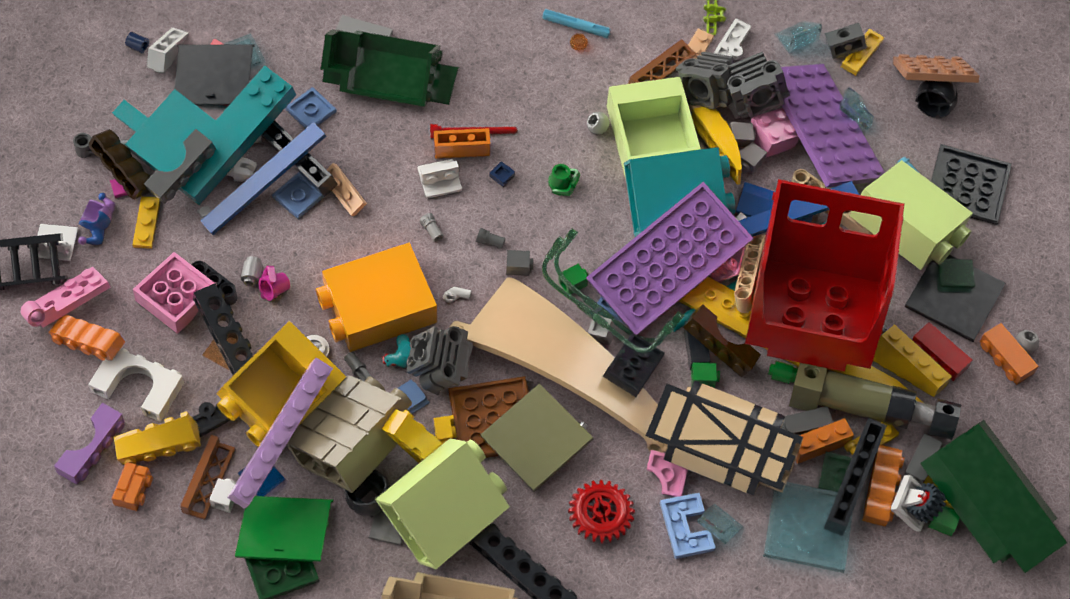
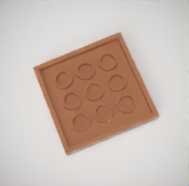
(935, 68)

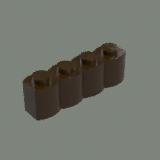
(119, 161)

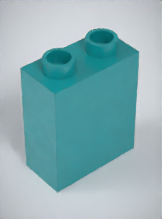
(664, 180)

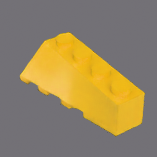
(910, 362)
(158, 440)

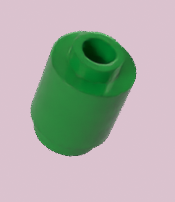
(783, 372)

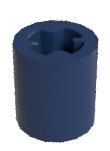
(136, 42)

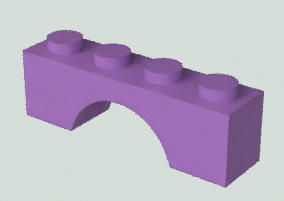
(76, 464)

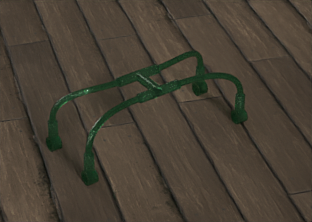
(597, 310)

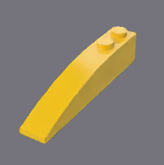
(718, 134)

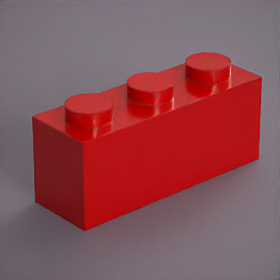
(942, 350)

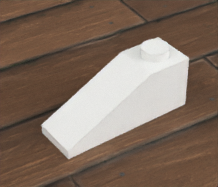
(165, 50)

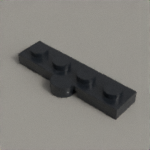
(209, 418)

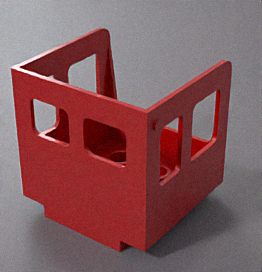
(824, 285)

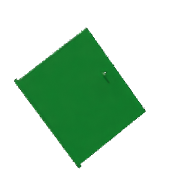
(284, 528)

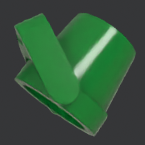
(561, 181)

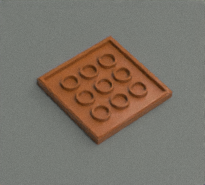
(481, 404)

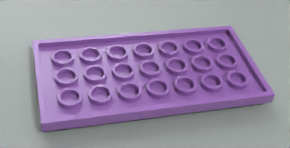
(825, 131)
(669, 258)

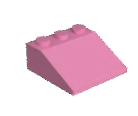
(170, 290)

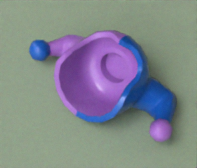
(96, 218)

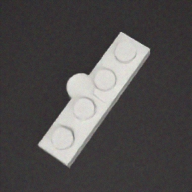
(733, 39)

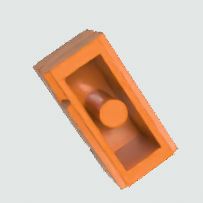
(131, 486)

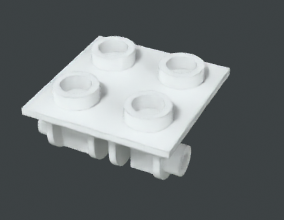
(65, 247)

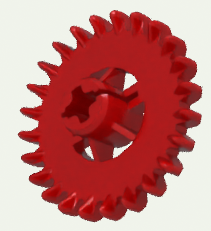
(598, 525)

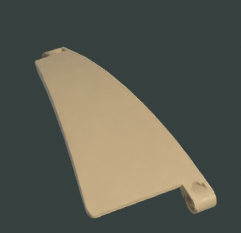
(547, 341)

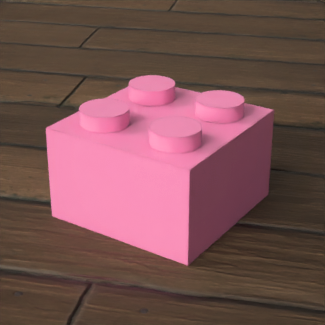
(774, 132)

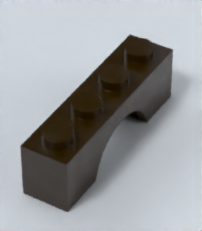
(704, 328)

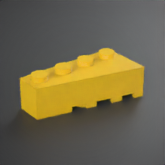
(411, 435)

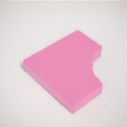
(670, 475)

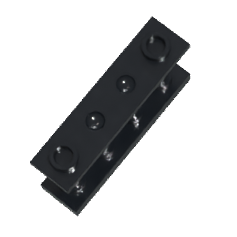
(33, 243)

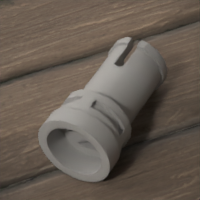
(429, 223)

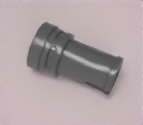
(486, 237)

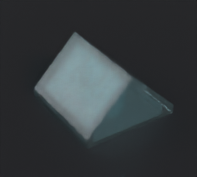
(799, 35)

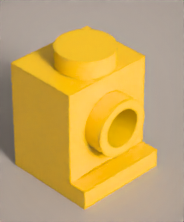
(444, 428)

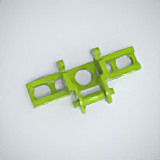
(716, 18)

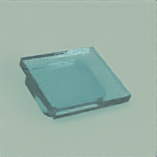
(719, 523)

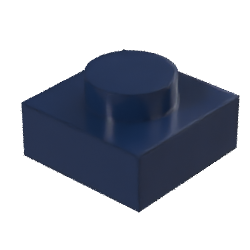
(502, 174)

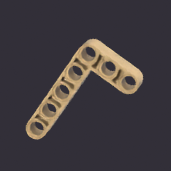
(748, 274)

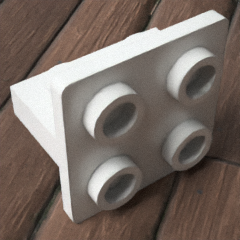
(440, 178)

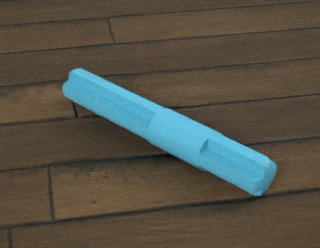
(576, 23)

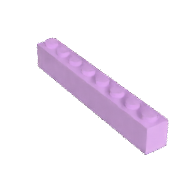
(280, 433)

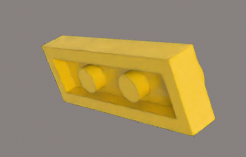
(855, 61)
(146, 222)

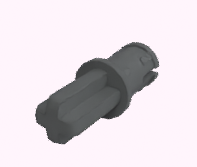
(358, 368)

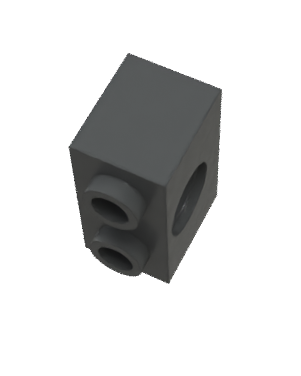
(846, 40)

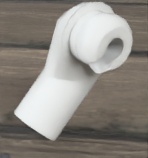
(455, 293)

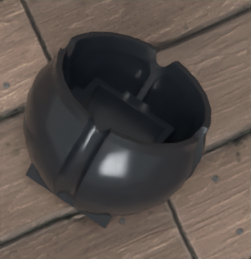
(936, 98)
(374, 482)

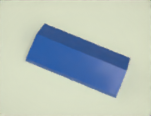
(757, 200)

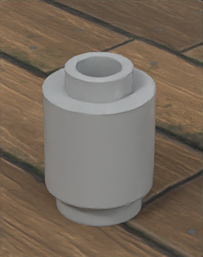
(251, 271)

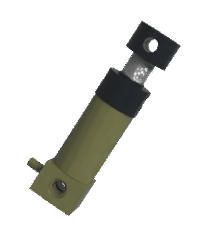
(871, 400)

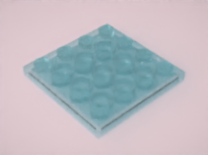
(797, 529)

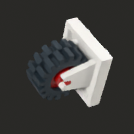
(917, 502)

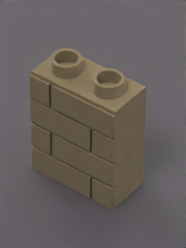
(345, 432)

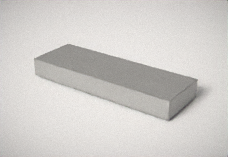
(351, 25)

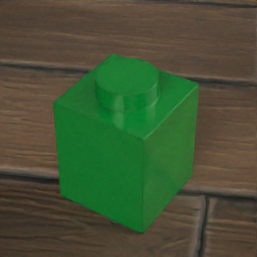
(576, 277)
(705, 374)
(945, 522)

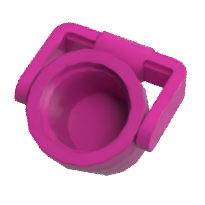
(273, 284)

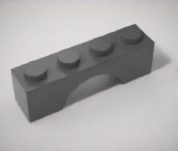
(166, 184)

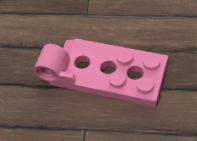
(64, 298)

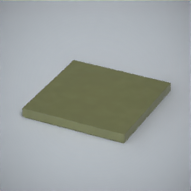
(536, 437)

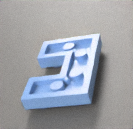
(682, 541)

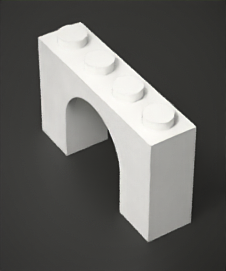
(165, 382)

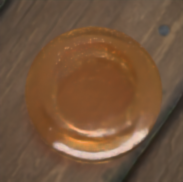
(578, 42)

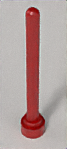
(492, 130)

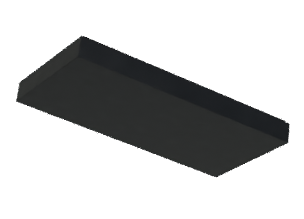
(632, 368)

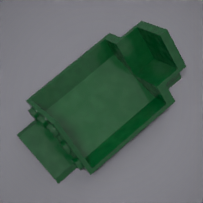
(387, 67)

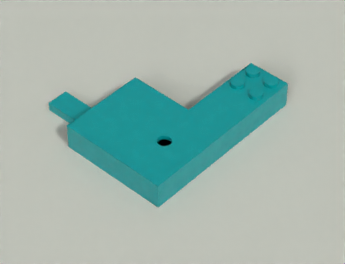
(161, 136)

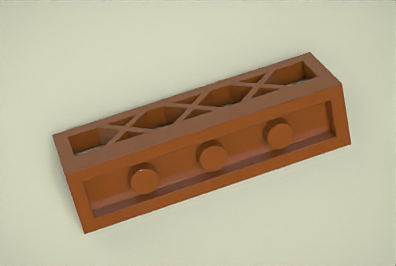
(660, 62)
(200, 475)

